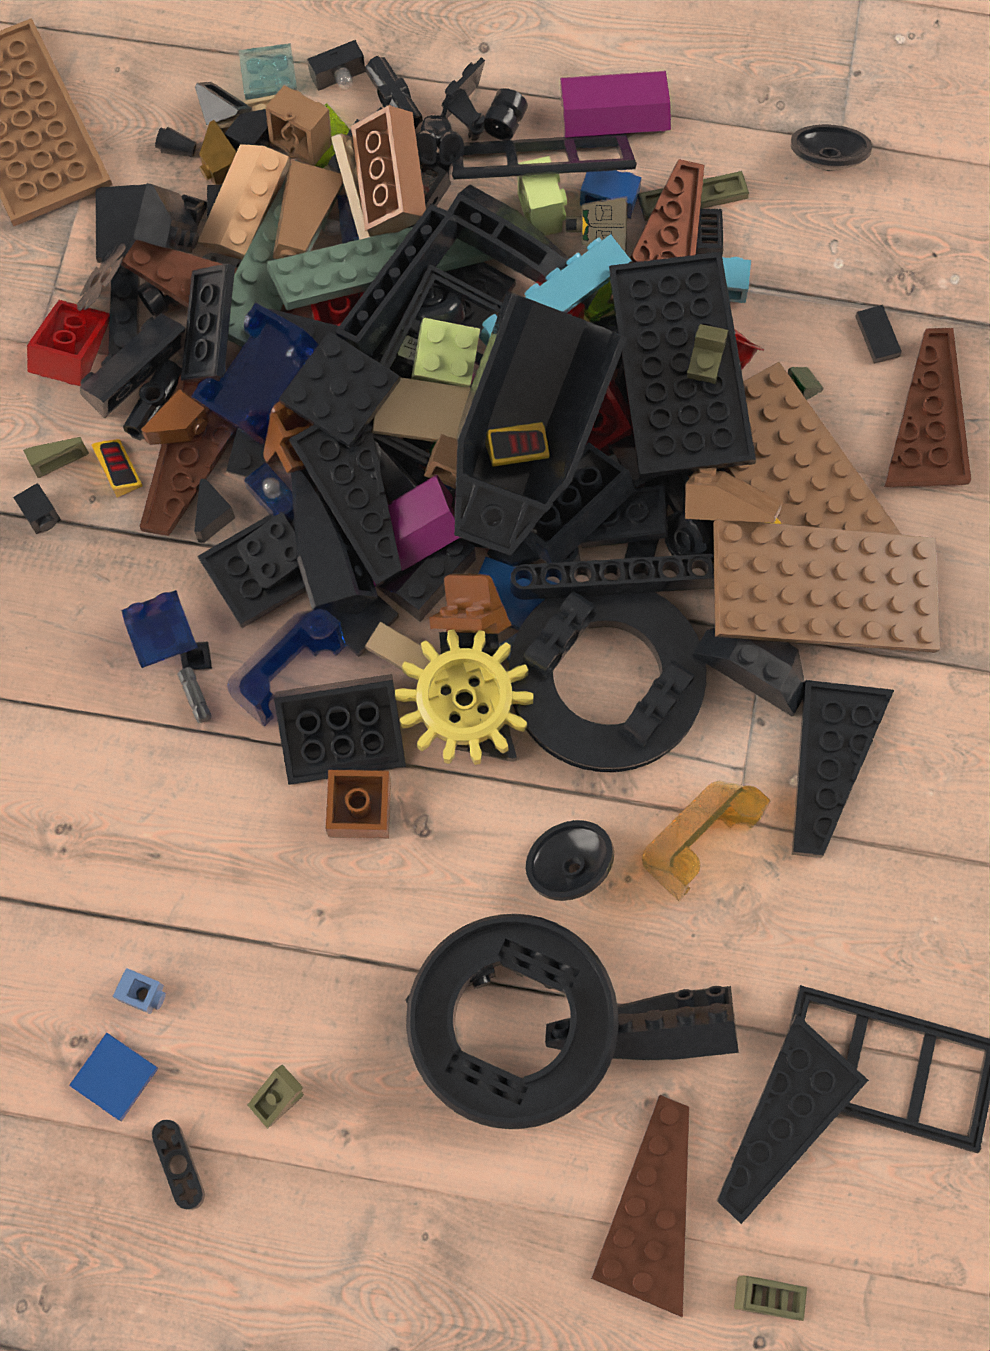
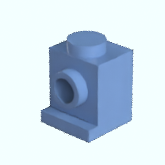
(132, 984)

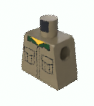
(601, 220)

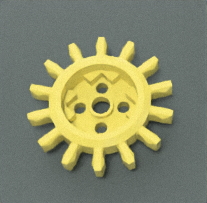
(455, 670)

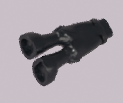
(438, 133)

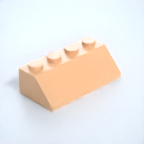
(244, 199)

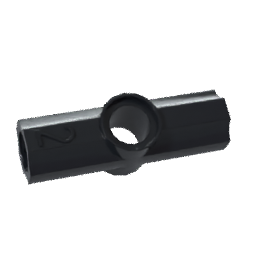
(390, 88)
(160, 388)

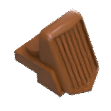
(282, 427)
(471, 606)

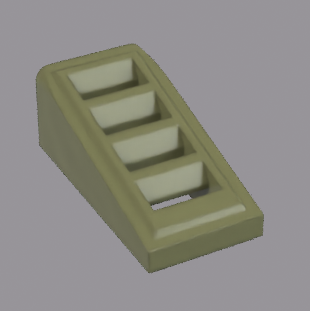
(55, 455)
(744, 1292)

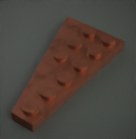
(675, 218)
(167, 269)
(932, 429)
(181, 468)
(649, 1227)

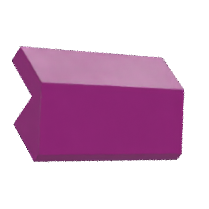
(615, 103)
(422, 521)

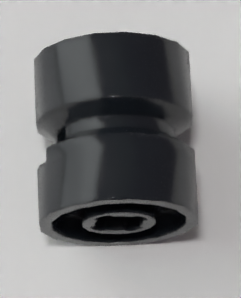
(504, 114)
(154, 299)

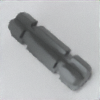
(194, 695)

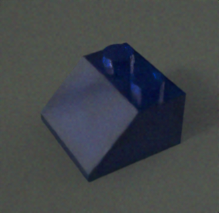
(158, 628)

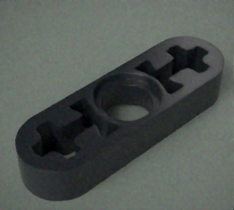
(195, 1183)

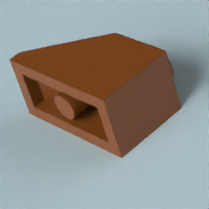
(176, 421)

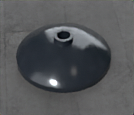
(831, 146)
(564, 850)

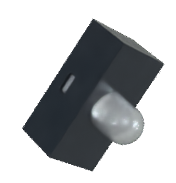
(337, 66)

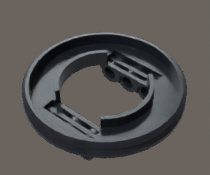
(656, 721)
(544, 954)

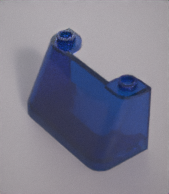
(257, 373)
(306, 629)

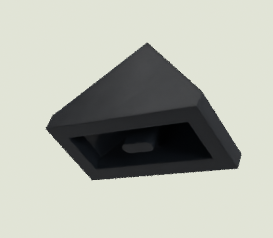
(212, 512)

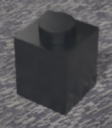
(37, 508)

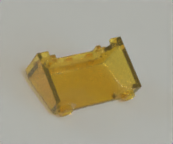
(669, 854)

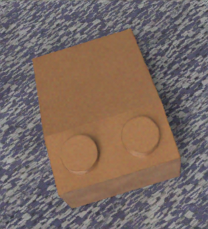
(723, 496)

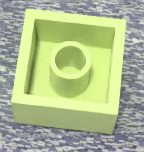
(542, 199)
(445, 353)

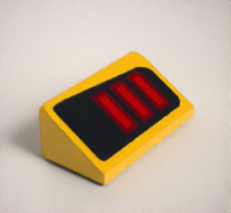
(517, 444)
(117, 466)

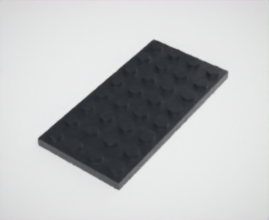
(674, 418)

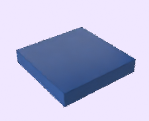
(113, 1077)

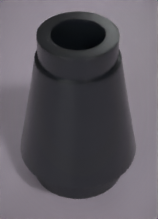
(174, 143)

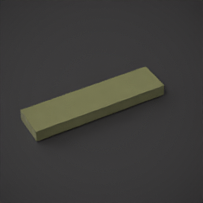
(715, 192)

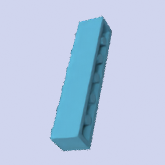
(575, 282)

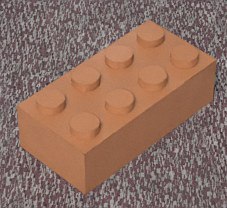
(388, 170)

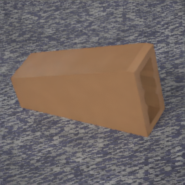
(304, 206)

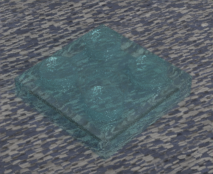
(267, 70)

